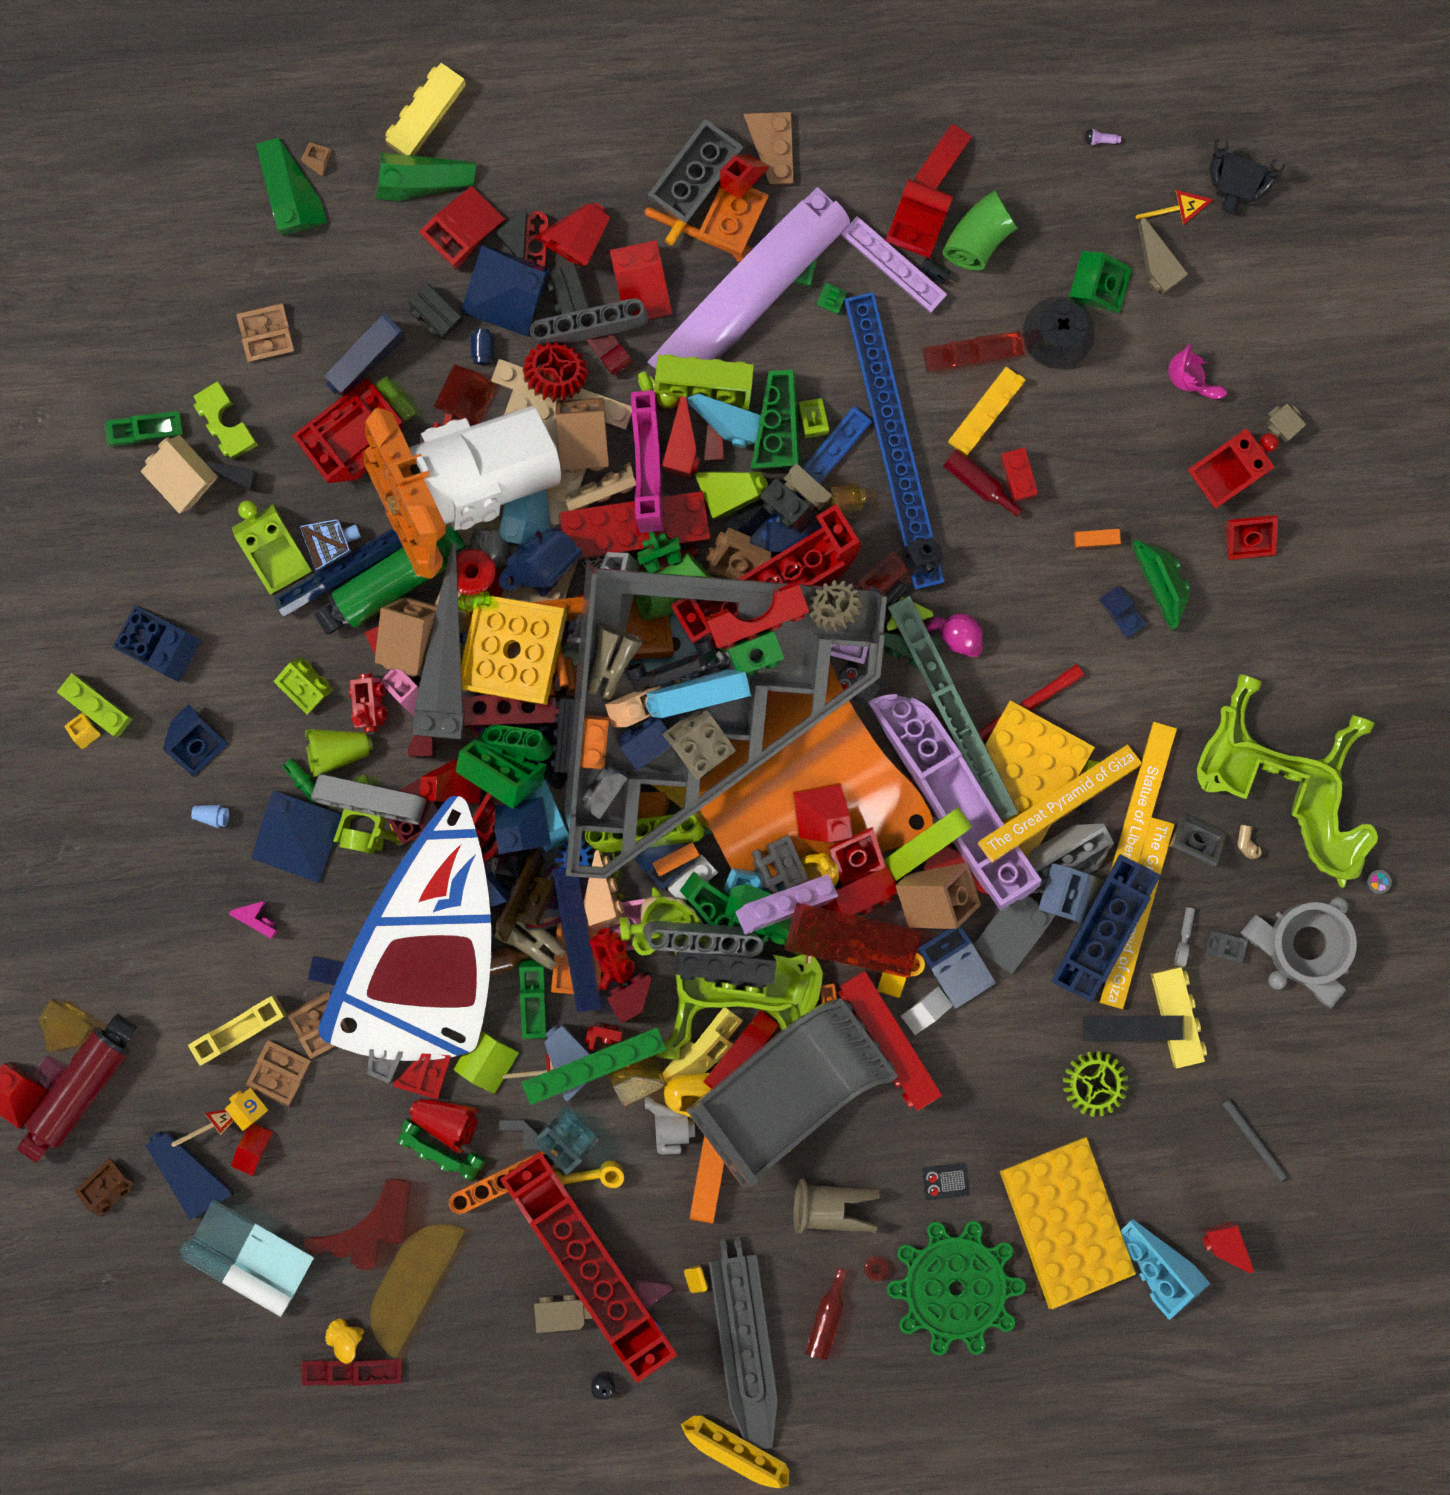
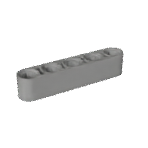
(368, 799)

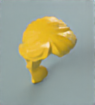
(818, 866)

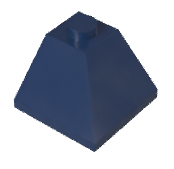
(192, 741)
(522, 826)

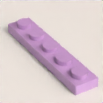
(893, 264)

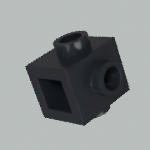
(922, 556)

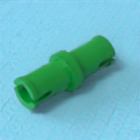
(300, 778)

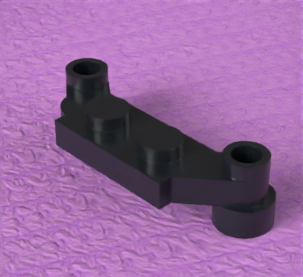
(685, 667)

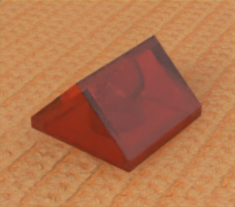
(465, 395)

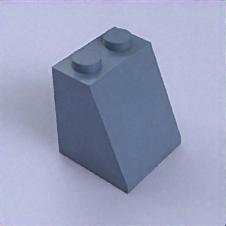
(564, 1048)

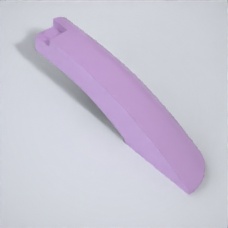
(758, 280)
(948, 784)

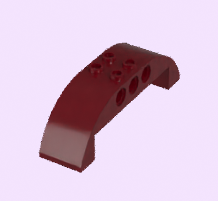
(543, 714)

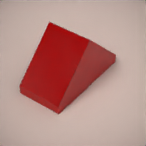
(251, 1149)

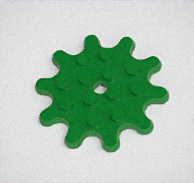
(961, 1314)

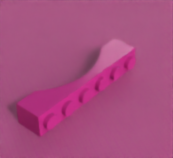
(648, 461)

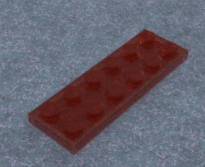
(852, 940)

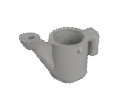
(670, 1127)

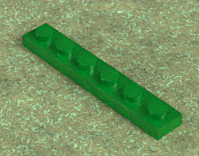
(593, 1066)

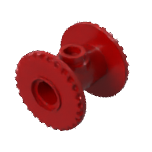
(477, 573)

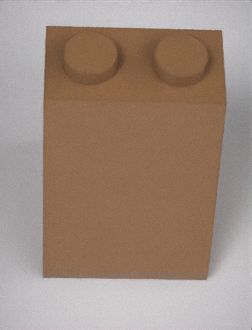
(582, 434)
(405, 635)
(938, 897)

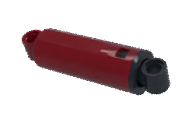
(77, 1087)

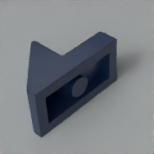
(1122, 611)

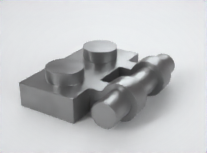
(786, 863)

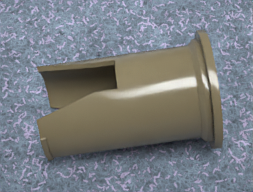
(824, 1207)

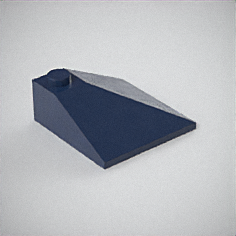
(505, 290)
(296, 836)

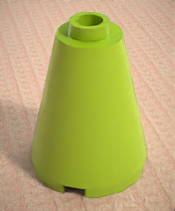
(335, 749)

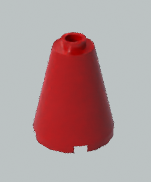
(446, 1121)

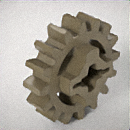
(823, 607)

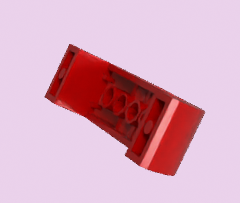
(812, 561)

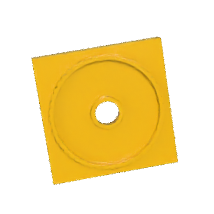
(491, 631)

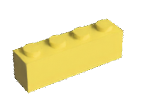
(425, 111)
(1174, 1000)

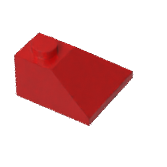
(822, 814)
(857, 856)
(18, 1094)
(1227, 1244)

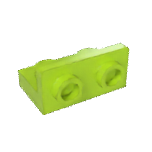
(303, 684)

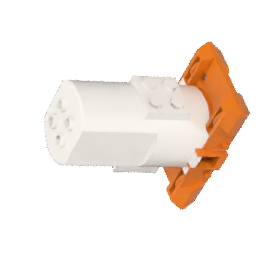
(455, 475)

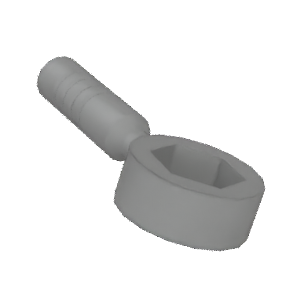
(1183, 948)

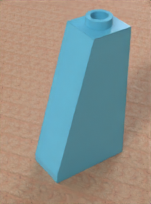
(698, 693)

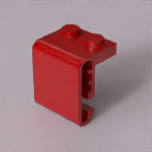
(919, 218)

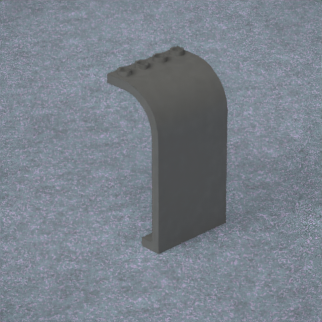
(789, 1089)

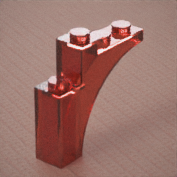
(362, 1241)

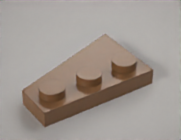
(773, 143)

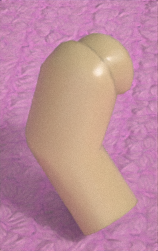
(1246, 845)

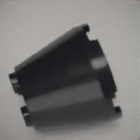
(1053, 346)

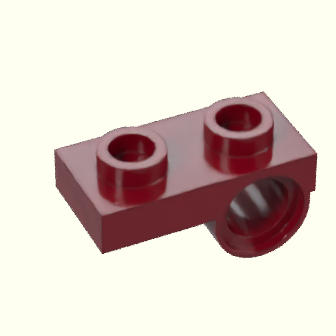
(610, 353)

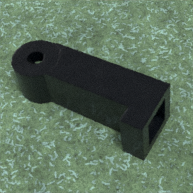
(749, 517)

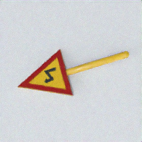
(1187, 204)

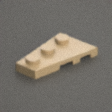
(602, 491)

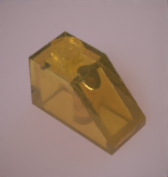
(848, 497)

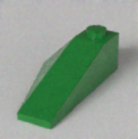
(412, 176)
(289, 192)

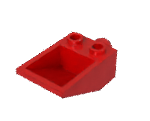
(1232, 468)

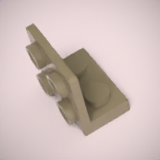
(699, 742)

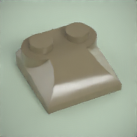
(802, 483)

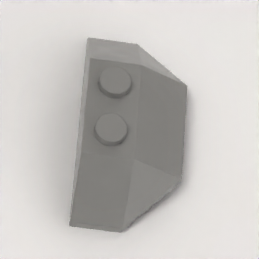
(1077, 847)

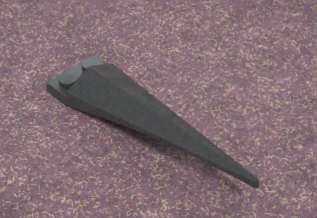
(440, 693)

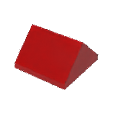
(1251, 537)

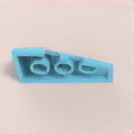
(524, 517)
(1168, 1274)

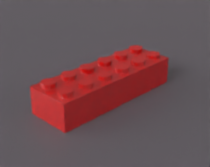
(616, 529)
(894, 1046)

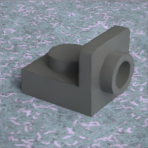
(1226, 947)

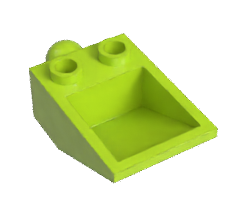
(269, 550)

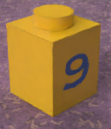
(245, 1108)

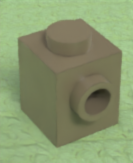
(1285, 422)

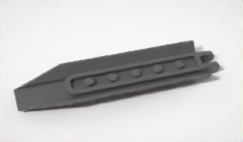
(745, 1344)

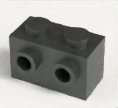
(788, 506)

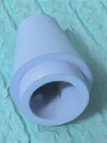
(211, 814)

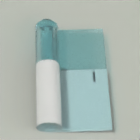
(246, 1258)

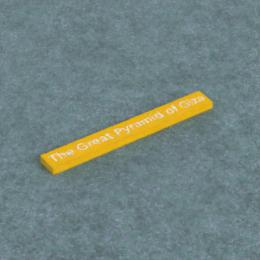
(1059, 803)
(1152, 857)

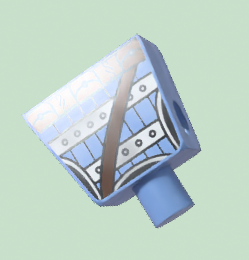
(328, 541)

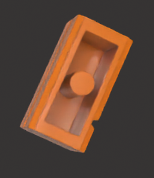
(594, 741)

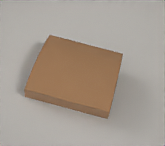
(265, 332)
(306, 1024)
(278, 1073)

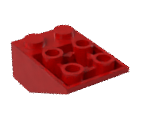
(461, 227)

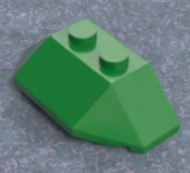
(1164, 580)

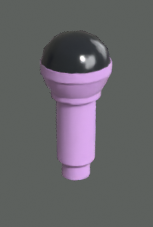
(1094, 137)

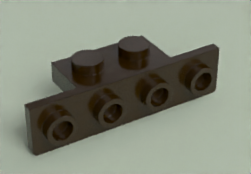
(528, 897)

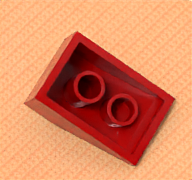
(641, 277)
(681, 450)

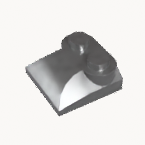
(605, 791)

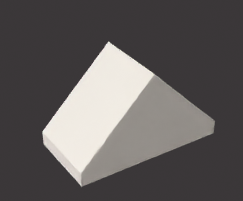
(927, 1010)

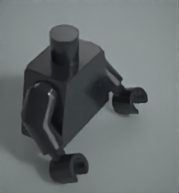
(1239, 178)

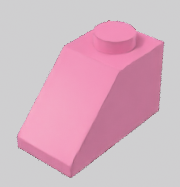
(402, 688)

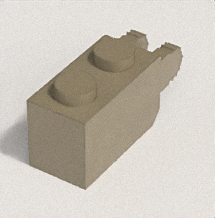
(559, 1314)

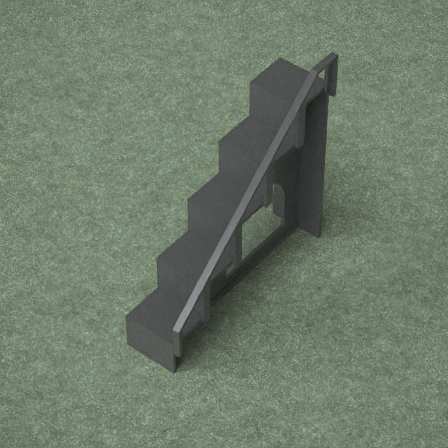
(801, 671)

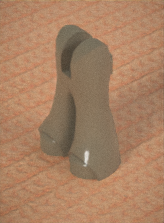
(606, 641)
(536, 950)

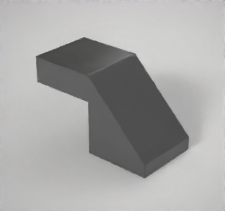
(529, 1131)

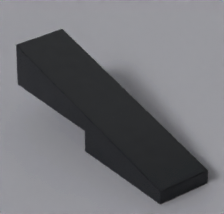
(1133, 1028)

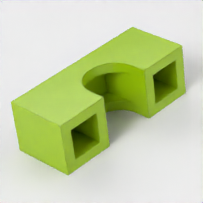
(212, 404)
(94, 705)

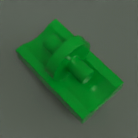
(649, 556)

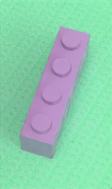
(782, 904)

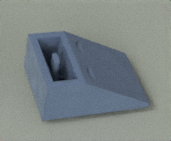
(1069, 893)

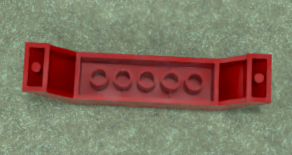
(588, 1268)

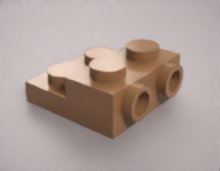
(734, 555)

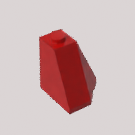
(576, 234)

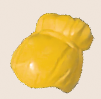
(343, 1339)

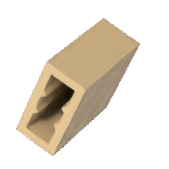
(178, 473)

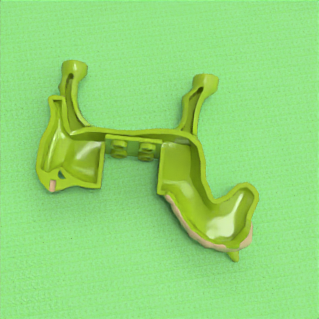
(786, 1000)

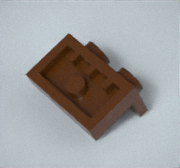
(104, 1188)

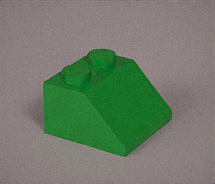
(1100, 281)

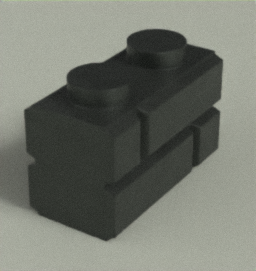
(568, 290)
(435, 311)

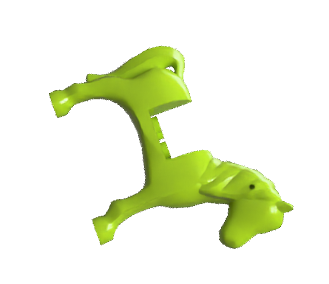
(1235, 760)

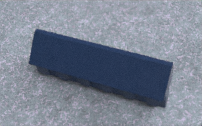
(1106, 928)

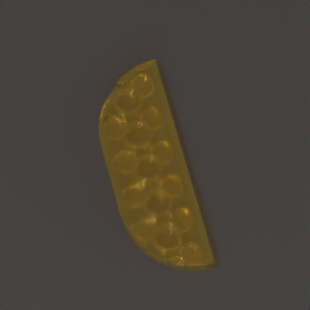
(411, 1283)

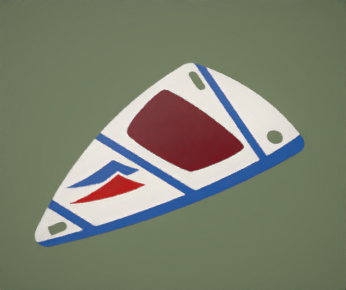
(420, 952)

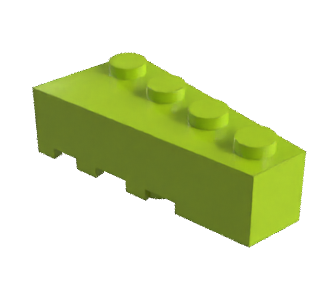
(712, 378)

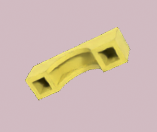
(237, 1030)

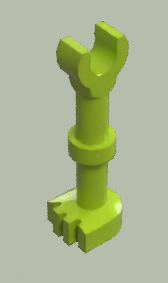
(627, 929)

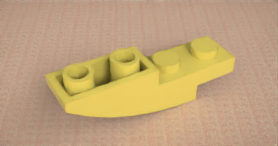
(708, 1049)

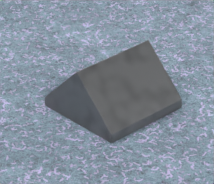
(1198, 840)

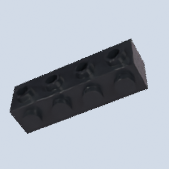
(735, 969)

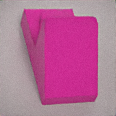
(249, 916)

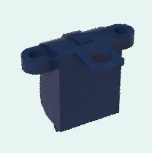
(540, 561)

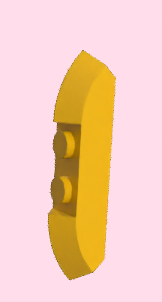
(736, 1453)

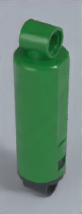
(378, 587)

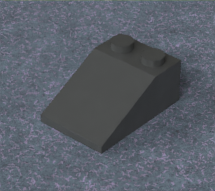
(1013, 933)

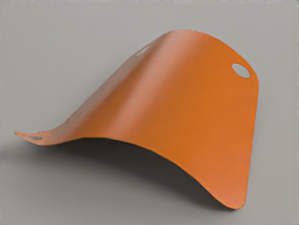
(829, 753)

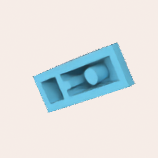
(727, 420)

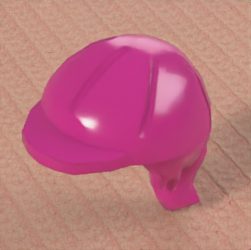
(1189, 376)
(959, 632)

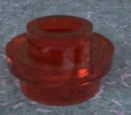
(876, 1276)

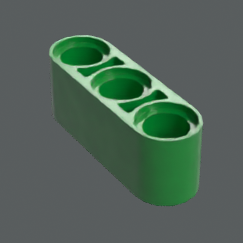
(519, 741)

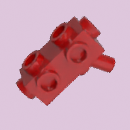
(367, 702)
(611, 957)

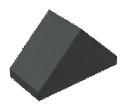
(514, 234)

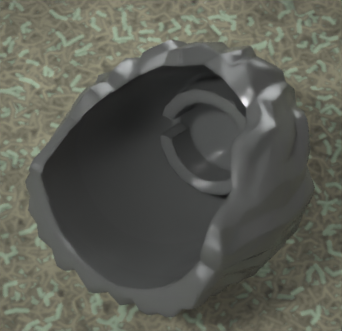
(492, 544)

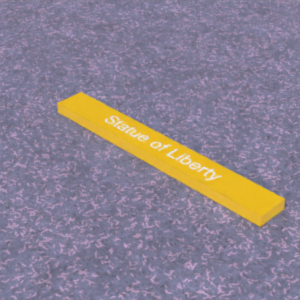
(1145, 792)

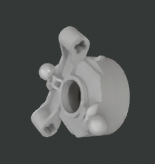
(1317, 973)

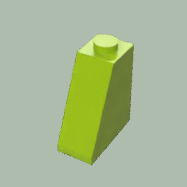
(730, 490)

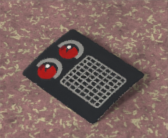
(854, 672)
(945, 1181)

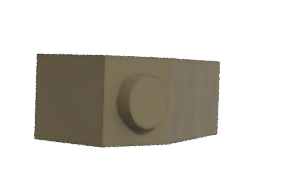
(1160, 263)

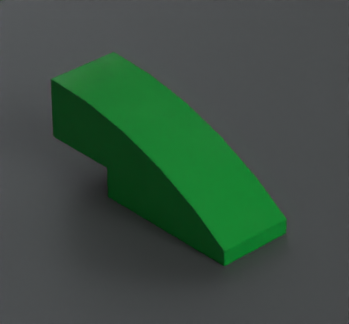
(142, 428)
(532, 999)

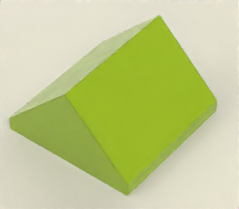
(486, 1063)

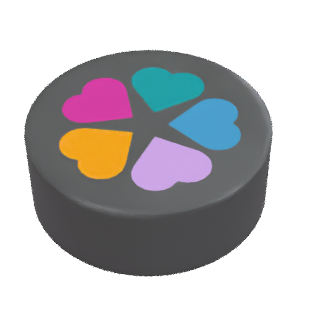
(1378, 881)

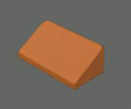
(652, 804)

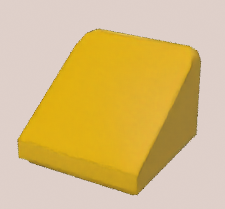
(82, 730)
(891, 984)
(696, 1279)

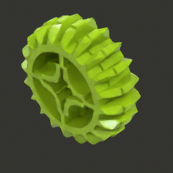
(1100, 1073)

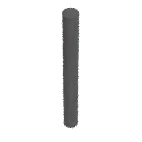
(1254, 1140)

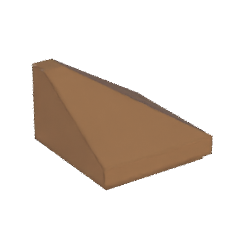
(316, 157)

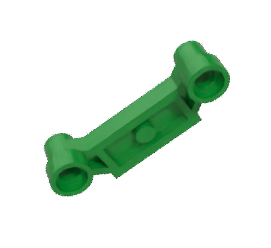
(447, 1161)

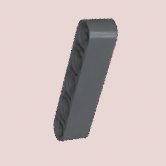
(600, 326)
(692, 934)

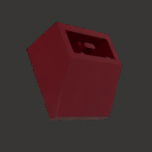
(408, 831)
(631, 999)

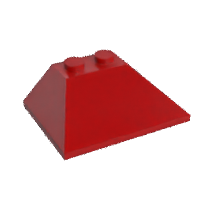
(337, 435)

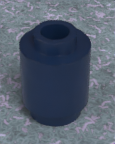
(482, 347)

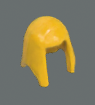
(684, 1091)

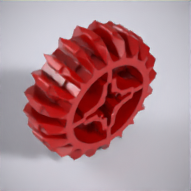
(560, 365)

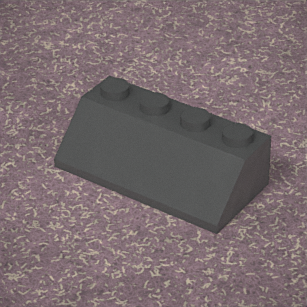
(694, 172)

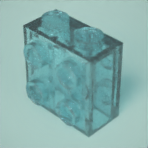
(566, 1140)

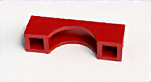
(786, 605)

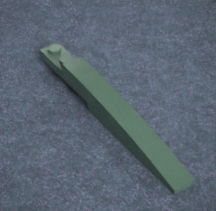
(952, 706)

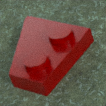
(424, 1076)

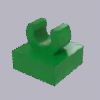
(831, 298)

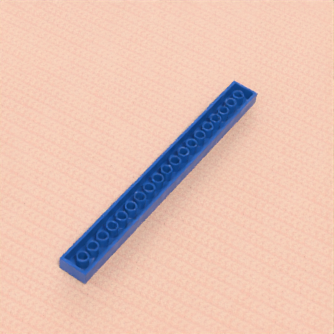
(890, 427)

